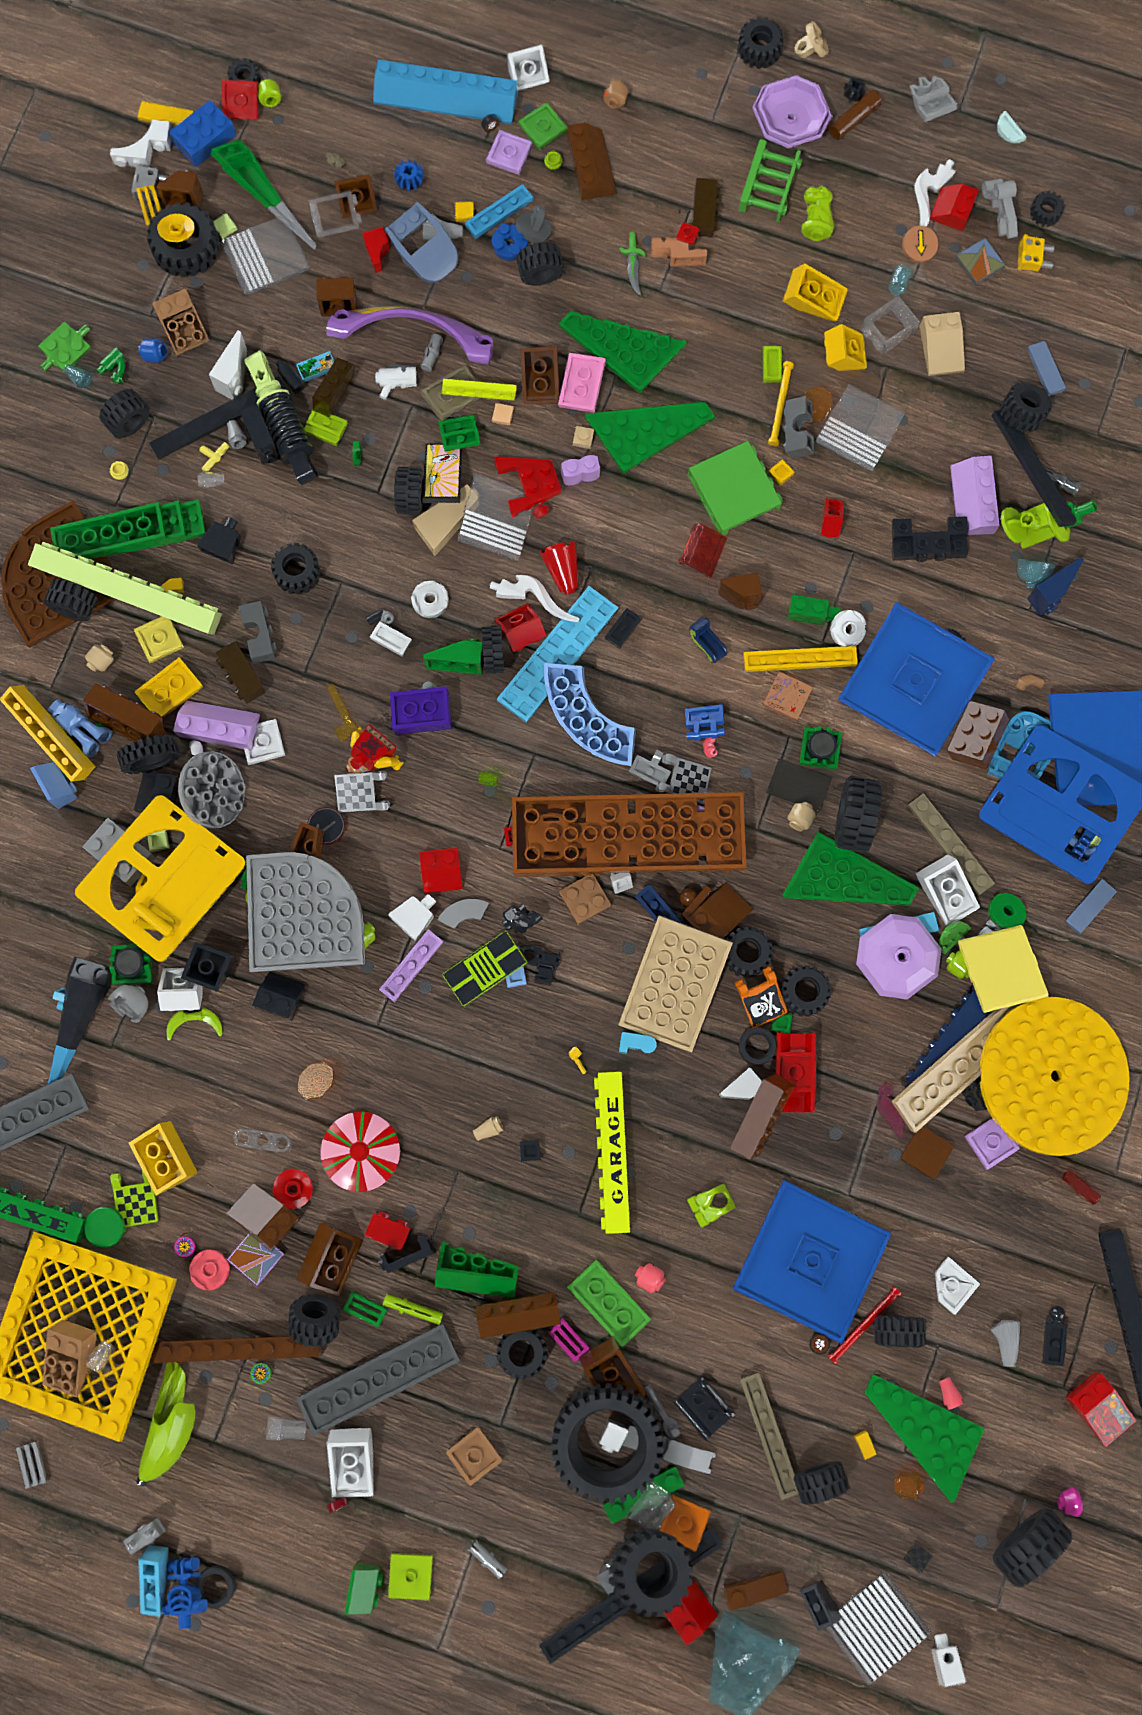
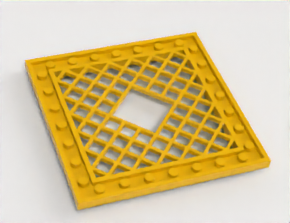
(160, 1289)

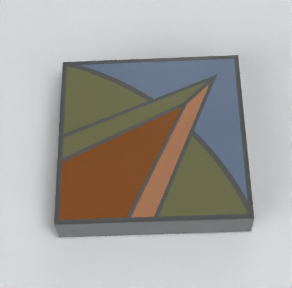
(980, 261)

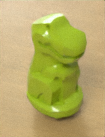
(819, 219)

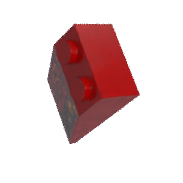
(1101, 1408)

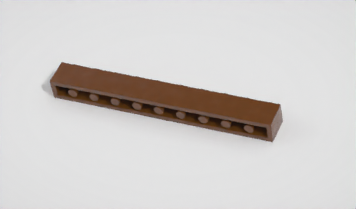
(226, 1349)

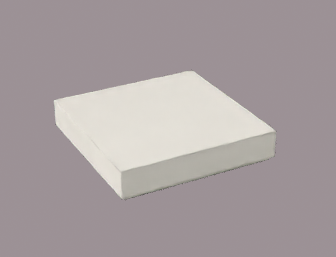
(266, 744)

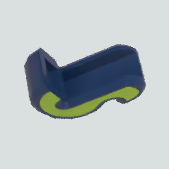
(707, 640)

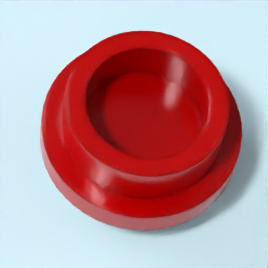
(540, 510)

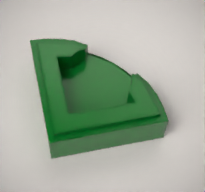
(357, 453)
(782, 1024)

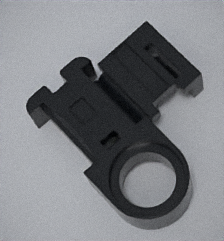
(546, 963)

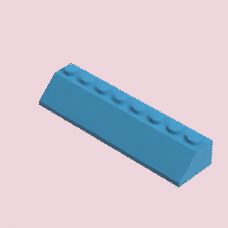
(444, 91)

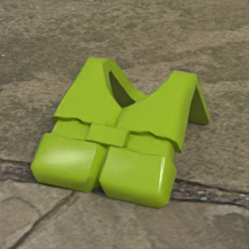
(703, 1205)

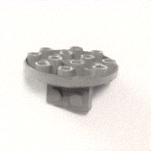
(211, 790)

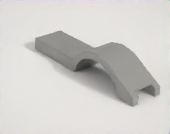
(676, 1452)

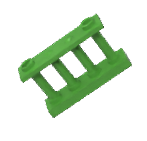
(758, 169)

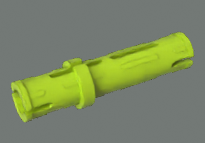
(390, 1301)

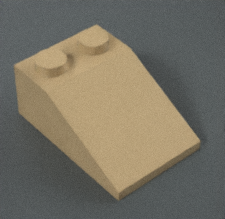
(943, 343)

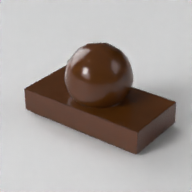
(692, 900)

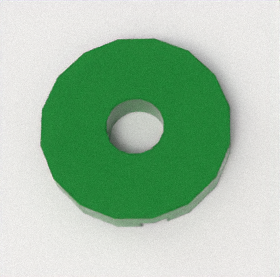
(1013, 904)

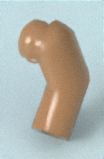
(1028, 680)

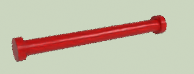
(864, 1325)

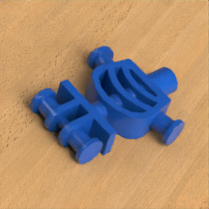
(184, 1598)

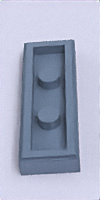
(1046, 368)
(1090, 906)

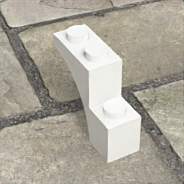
(141, 151)

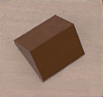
(362, 188)

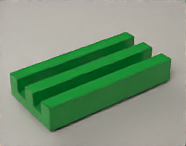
(380, 1316)

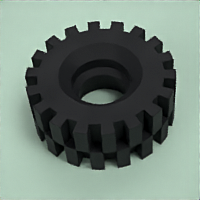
(492, 649)

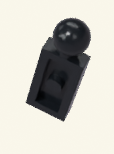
(1055, 1338)

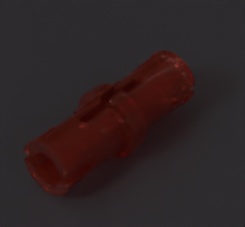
(1081, 1187)

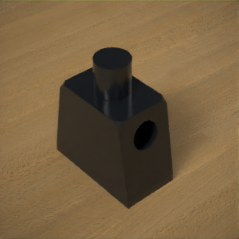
(221, 541)

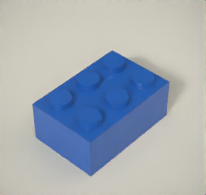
(202, 133)

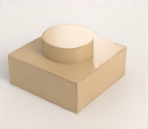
(583, 437)

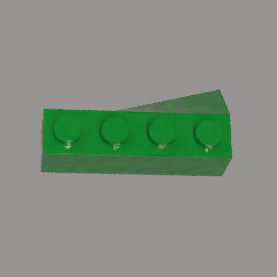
(474, 1273)

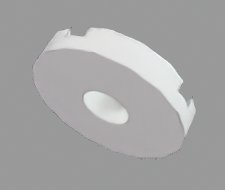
(426, 609)
(839, 624)

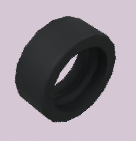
(762, 1032)
(231, 1585)

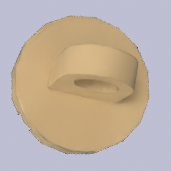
(813, 42)

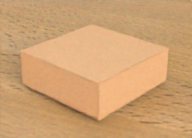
(502, 414)

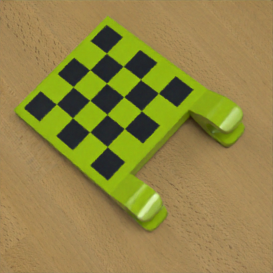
(134, 1202)

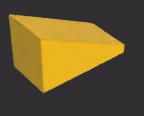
(865, 1444)

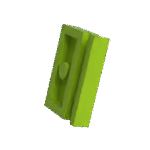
(325, 428)

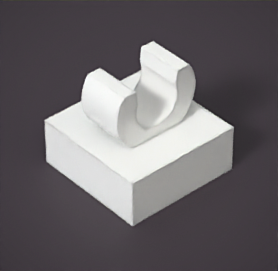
(621, 882)

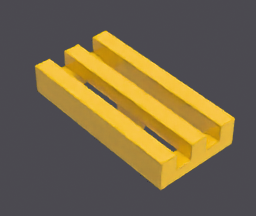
(145, 189)

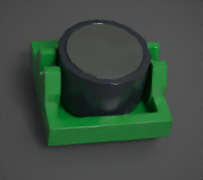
(820, 748)
(130, 965)

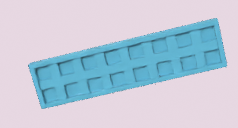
(563, 647)

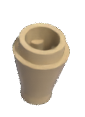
(489, 1128)

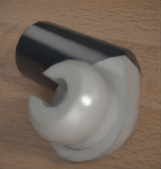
(380, 615)

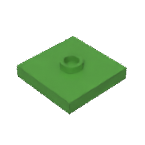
(543, 126)

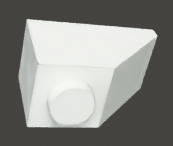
(743, 1087)
(613, 1436)

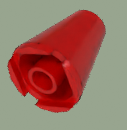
(562, 566)

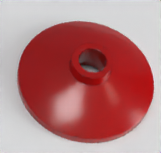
(282, 1187)

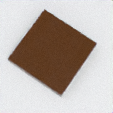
(927, 1152)

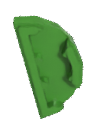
(952, 934)

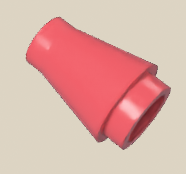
(950, 1394)

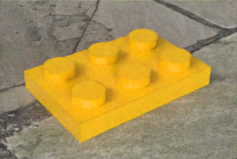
(169, 688)

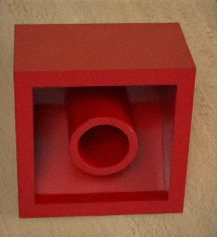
(954, 205)
(521, 627)
(440, 870)
(692, 1615)

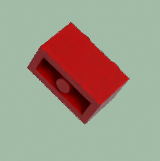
(388, 1231)

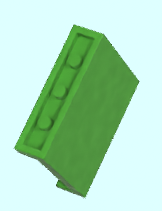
(734, 487)

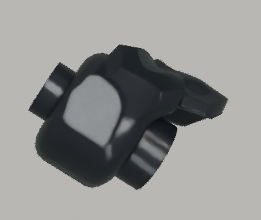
(520, 918)

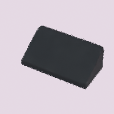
(820, 1605)

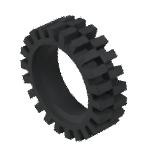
(148, 754)

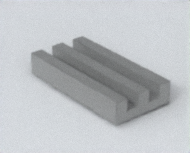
(24, 1468)

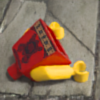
(373, 750)

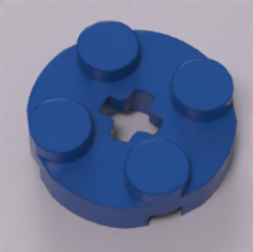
(499, 244)

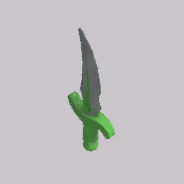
(633, 263)

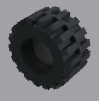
(760, 31)
(540, 263)
(1025, 407)
(124, 413)
(408, 490)
(295, 554)
(70, 600)
(760, 941)
(817, 979)
(314, 1320)
(900, 1331)
(529, 1369)
(821, 1483)

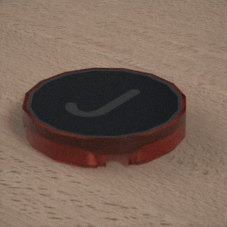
(330, 822)

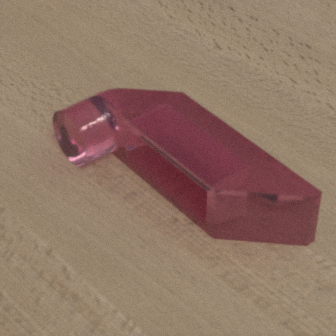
(888, 1110)

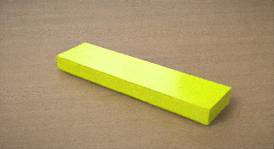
(478, 389)

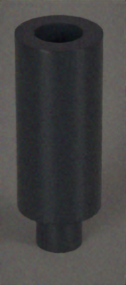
(290, 377)

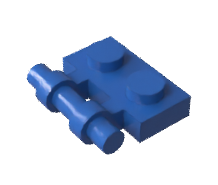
(705, 717)

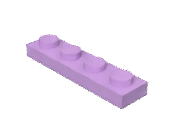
(411, 965)

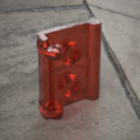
(703, 549)

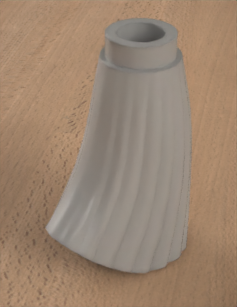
(453, 230)
(1008, 1337)

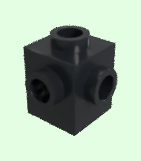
(974, 1097)

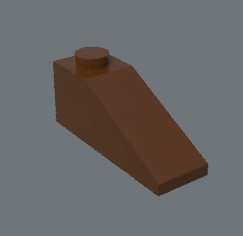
(754, 1590)

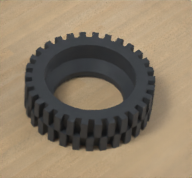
(599, 1481)

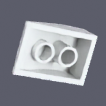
(229, 370)
(948, 889)
(351, 1462)

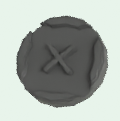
(534, 225)

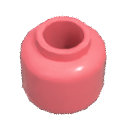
(650, 1278)

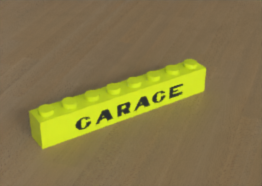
(613, 1153)

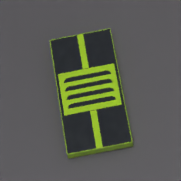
(485, 968)

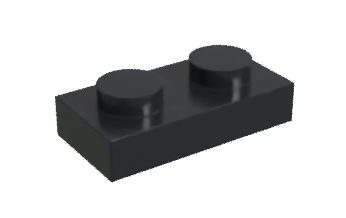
(623, 628)

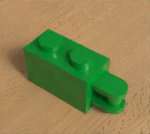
(811, 610)

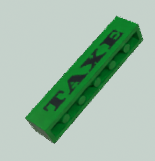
(41, 1217)

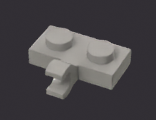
(650, 770)

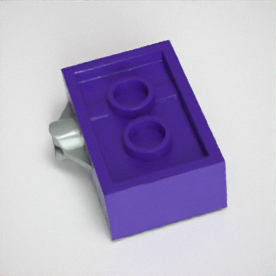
(421, 710)

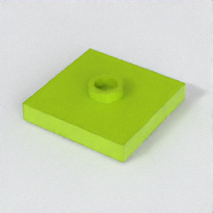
(410, 1576)

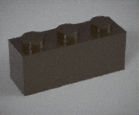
(705, 206)
(333, 387)
(239, 673)

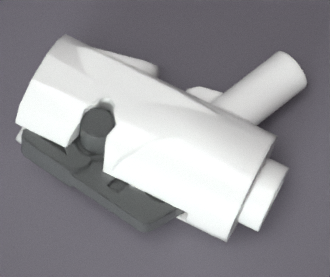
(396, 376)

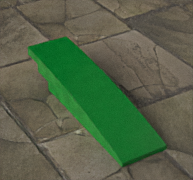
(131, 529)

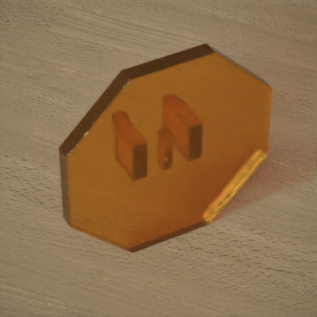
(822, 403)
(315, 1081)

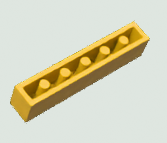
(47, 733)

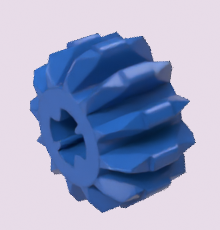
(408, 175)

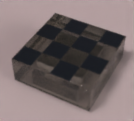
(918, 1557)

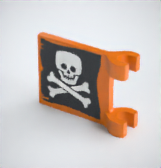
(763, 1001)

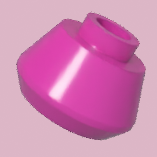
(1070, 1502)

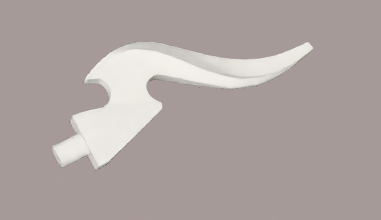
(934, 182)
(525, 584)

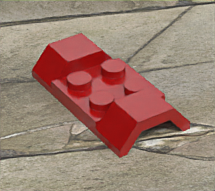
(797, 1064)

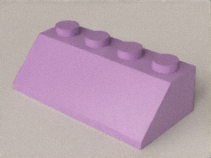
(976, 494)
(216, 725)

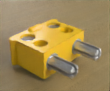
(1031, 253)

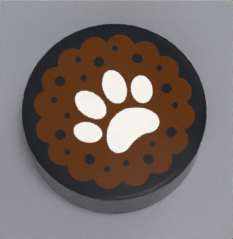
(489, 123)
(819, 1344)

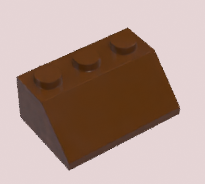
(329, 1259)

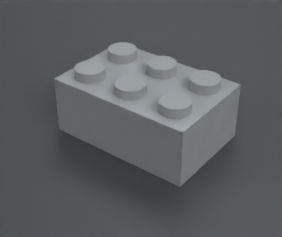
(104, 839)

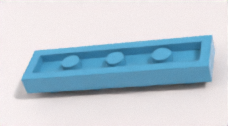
(499, 211)

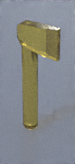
(345, 731)

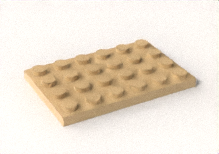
(675, 983)

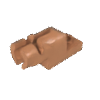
(677, 252)

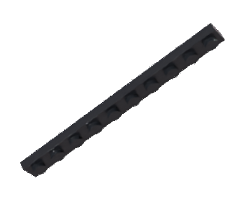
(612, 1607)

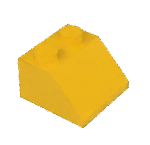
(845, 348)

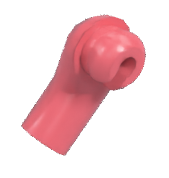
(709, 748)

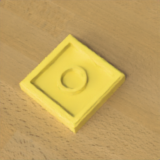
(158, 638)

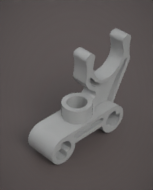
(1001, 196)

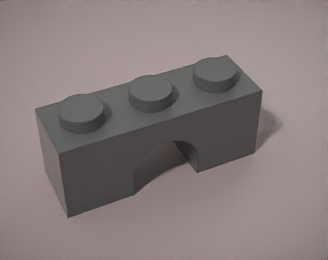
(797, 412)
(261, 647)

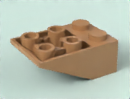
(180, 321)
(66, 1356)

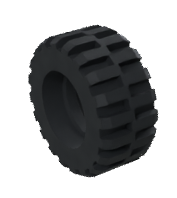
(188, 260)
(858, 814)
(1032, 1547)
(675, 1579)

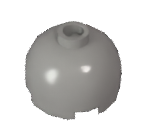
(129, 1001)

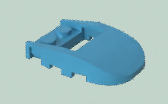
(1016, 735)

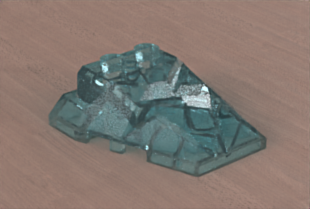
(746, 1665)

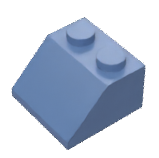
(55, 784)

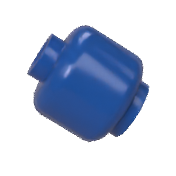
(152, 350)

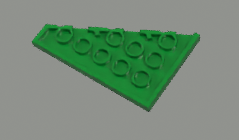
(628, 352)
(641, 433)
(845, 877)
(934, 1435)

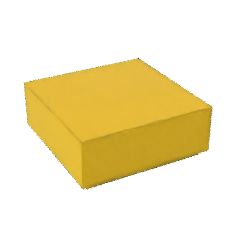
(464, 211)
(781, 472)

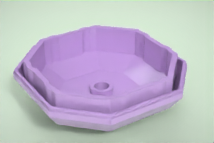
(796, 100)
(880, 961)

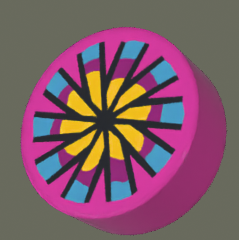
(185, 1246)

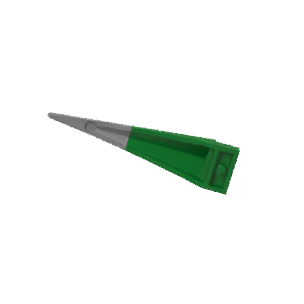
(243, 167)

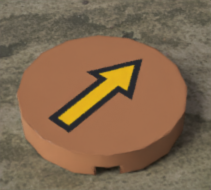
(920, 244)

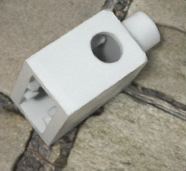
(414, 916)
(947, 1672)

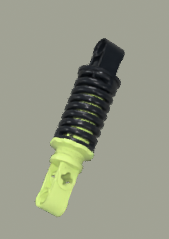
(282, 419)

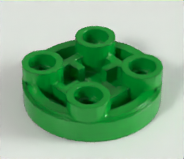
(104, 1227)

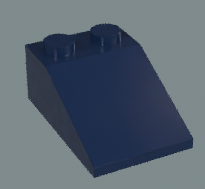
(1050, 592)

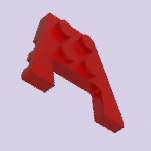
(536, 478)

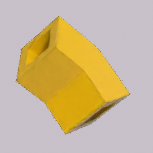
(175, 585)

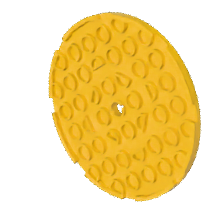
(1018, 1083)

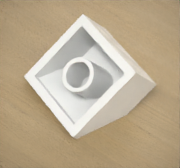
(178, 993)

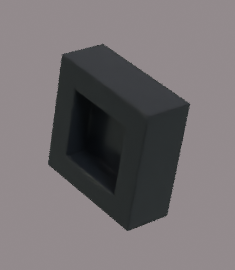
(530, 1150)

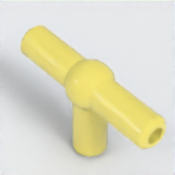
(214, 456)

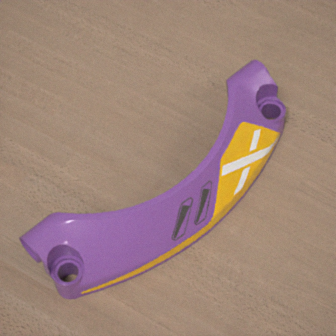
(475, 345)

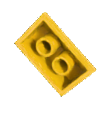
(163, 1157)

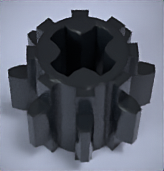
(854, 89)

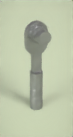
(669, 1424)

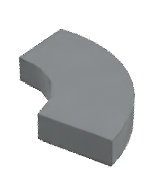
(462, 911)

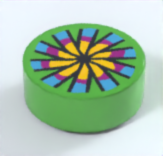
(260, 1373)

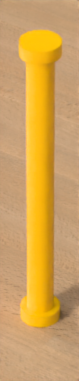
(788, 366)

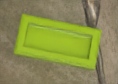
(772, 364)

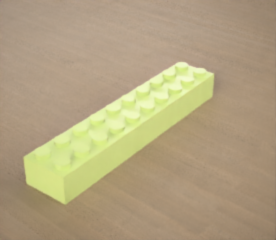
(120, 586)

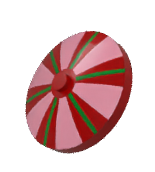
(360, 1151)

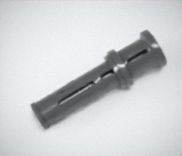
(1064, 483)

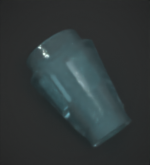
(78, 376)

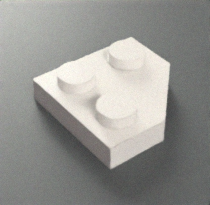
(953, 1285)

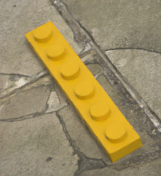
(800, 659)

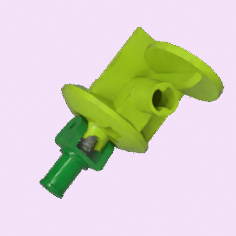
(1039, 525)

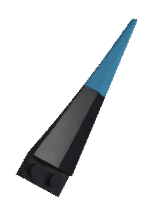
(82, 996)

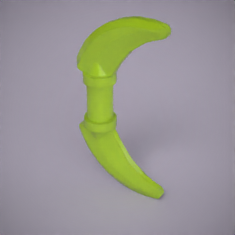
(181, 1017)

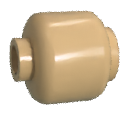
(99, 657)
(801, 816)

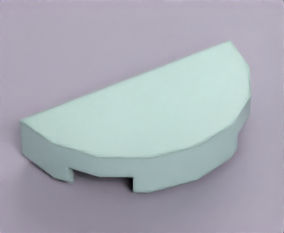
(1009, 130)

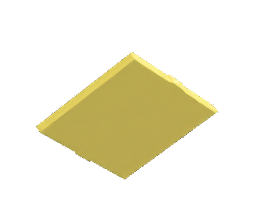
(1003, 968)

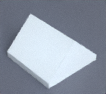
(528, 67)

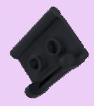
(704, 1408)

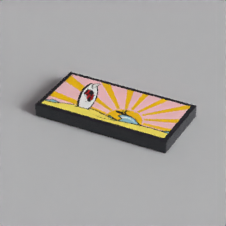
(442, 474)

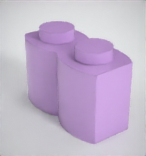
(575, 470)

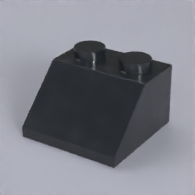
(155, 785)
(207, 967)
(279, 996)

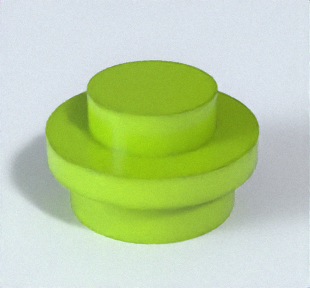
(553, 160)

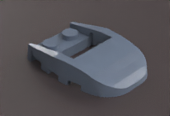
(434, 258)

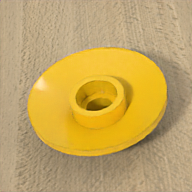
(176, 228)

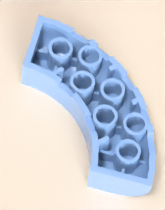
(583, 719)

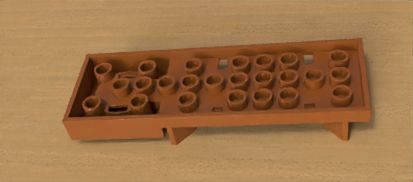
(600, 835)

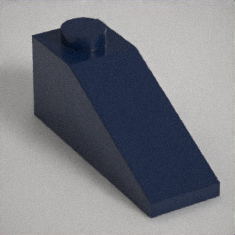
(656, 905)

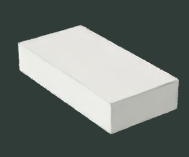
(391, 639)

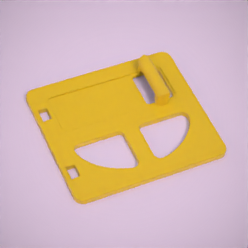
(180, 887)

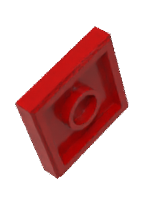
(240, 99)

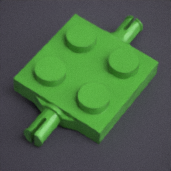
(64, 347)

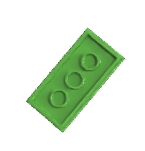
(609, 1303)

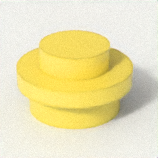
(119, 470)

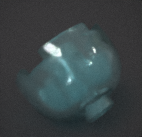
(1033, 572)

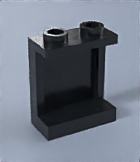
(427, 1250)

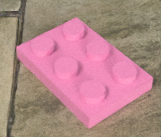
(581, 382)

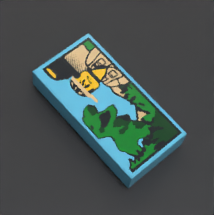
(315, 366)

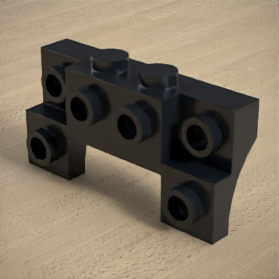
(929, 545)

